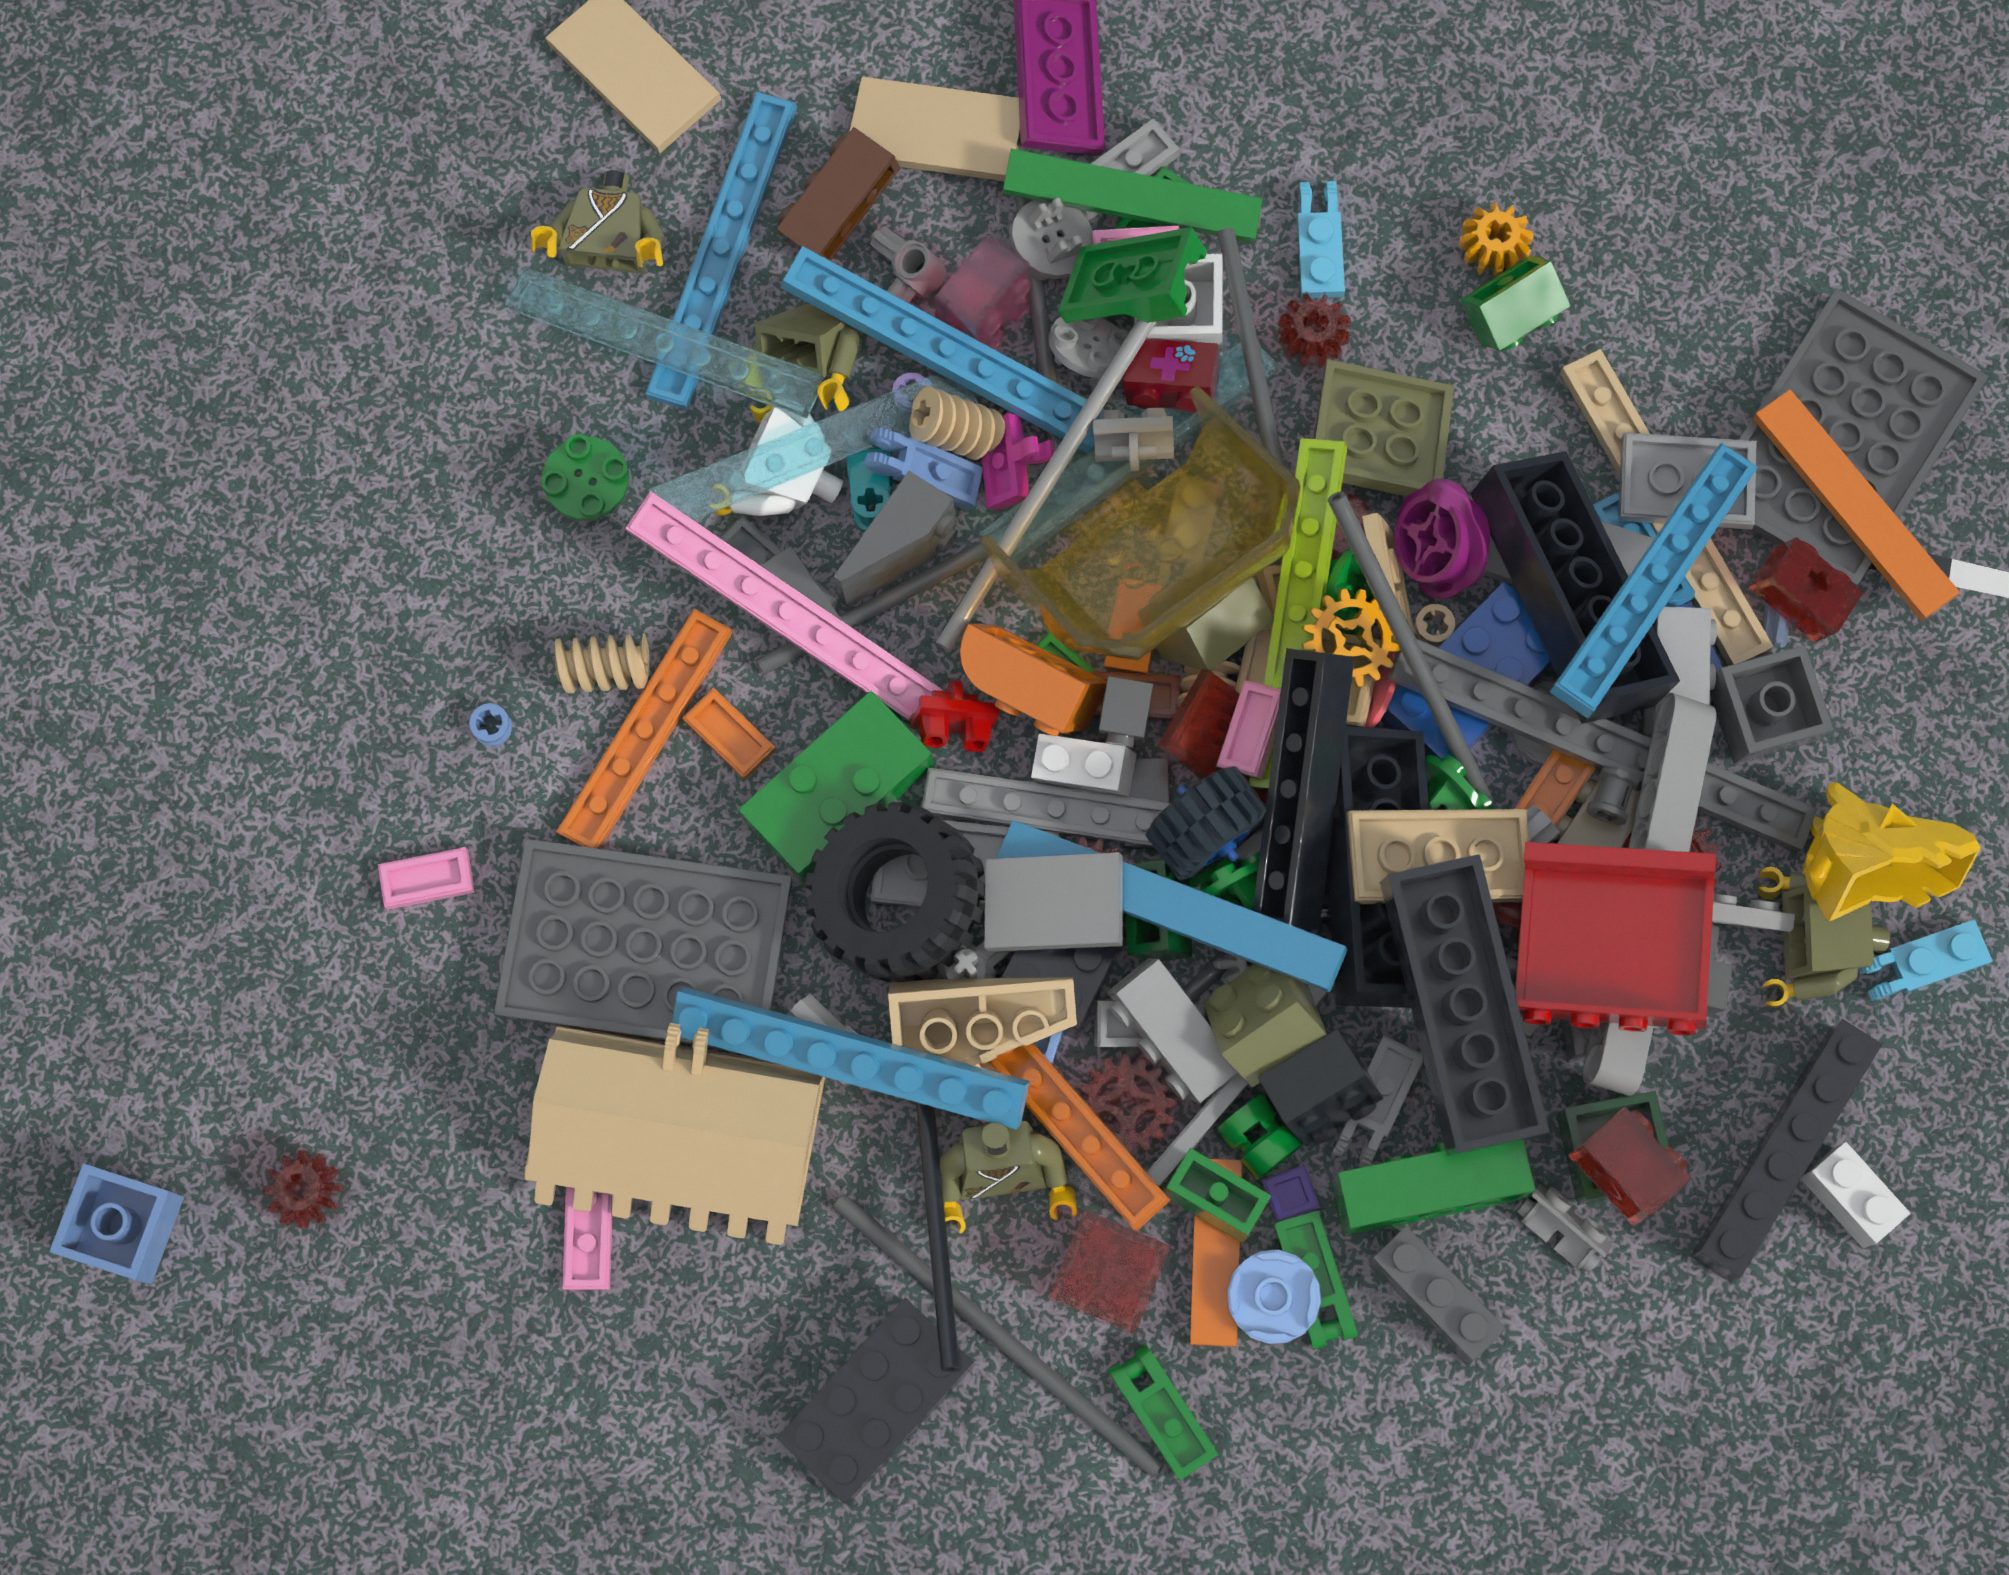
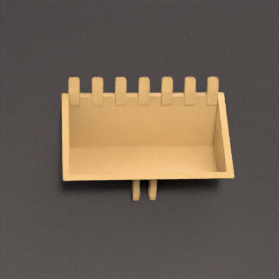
(673, 1129)

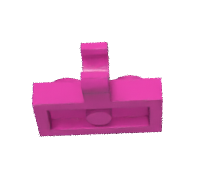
(1006, 465)

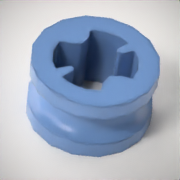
(498, 713)

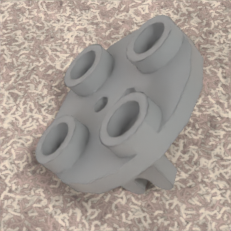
(1042, 221)
(1086, 345)

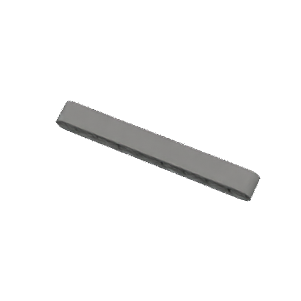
(1661, 822)

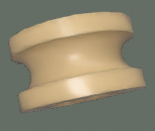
(1430, 611)

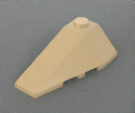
(979, 1017)

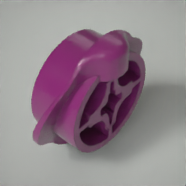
(1442, 538)

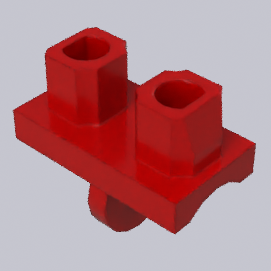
(954, 713)

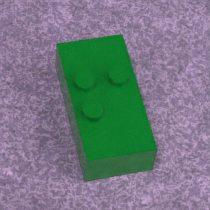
(852, 765)
(1430, 1186)

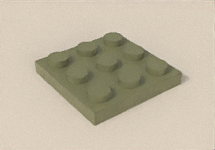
(1390, 426)

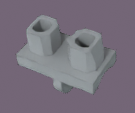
(1133, 438)

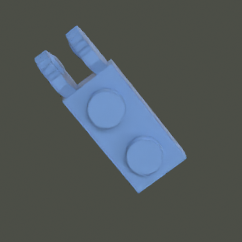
(936, 466)

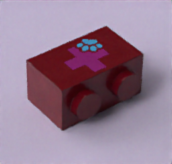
(1167, 372)

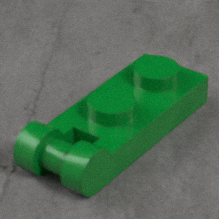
(1308, 1240)
(1163, 1414)

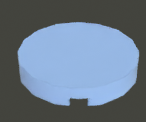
(1274, 1296)

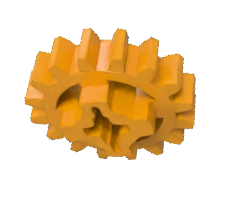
(1363, 621)

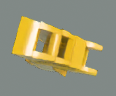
(1882, 855)

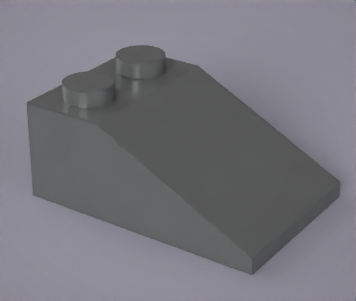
(899, 540)

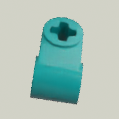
(867, 488)

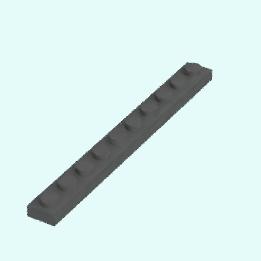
(1602, 744)

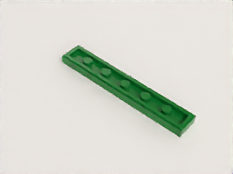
(1131, 195)

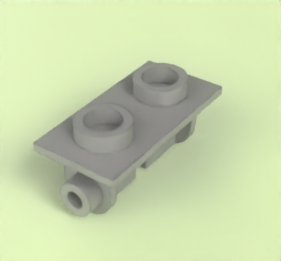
(1580, 1236)

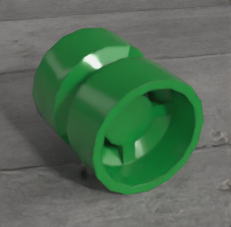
(1268, 1150)

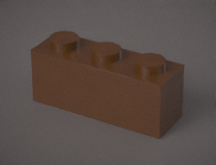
(838, 195)

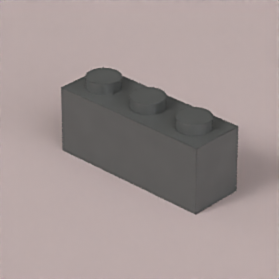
(1437, 1295)

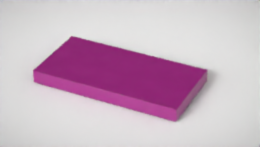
(1059, 75)

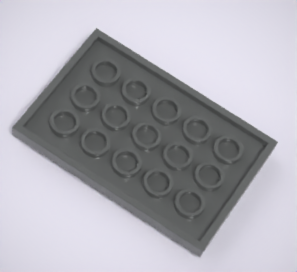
(1883, 402)
(617, 934)

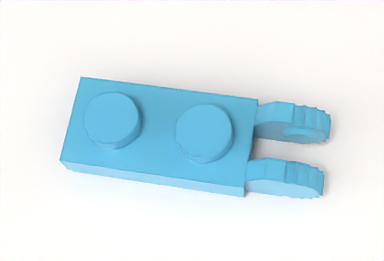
(1320, 244)
(1931, 959)

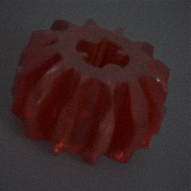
(1303, 339)
(295, 1207)

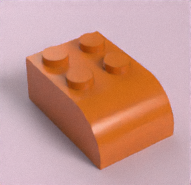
(1030, 679)

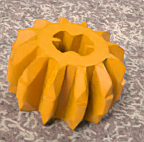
(1497, 226)

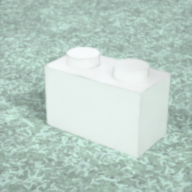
(1083, 765)
(1855, 1195)

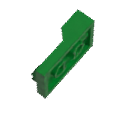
(1132, 277)

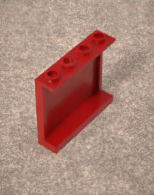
(1615, 937)

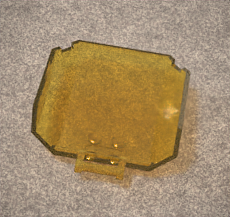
(1165, 553)

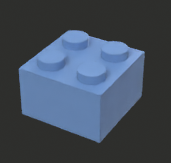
(116, 1224)

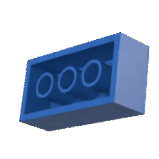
(1494, 637)

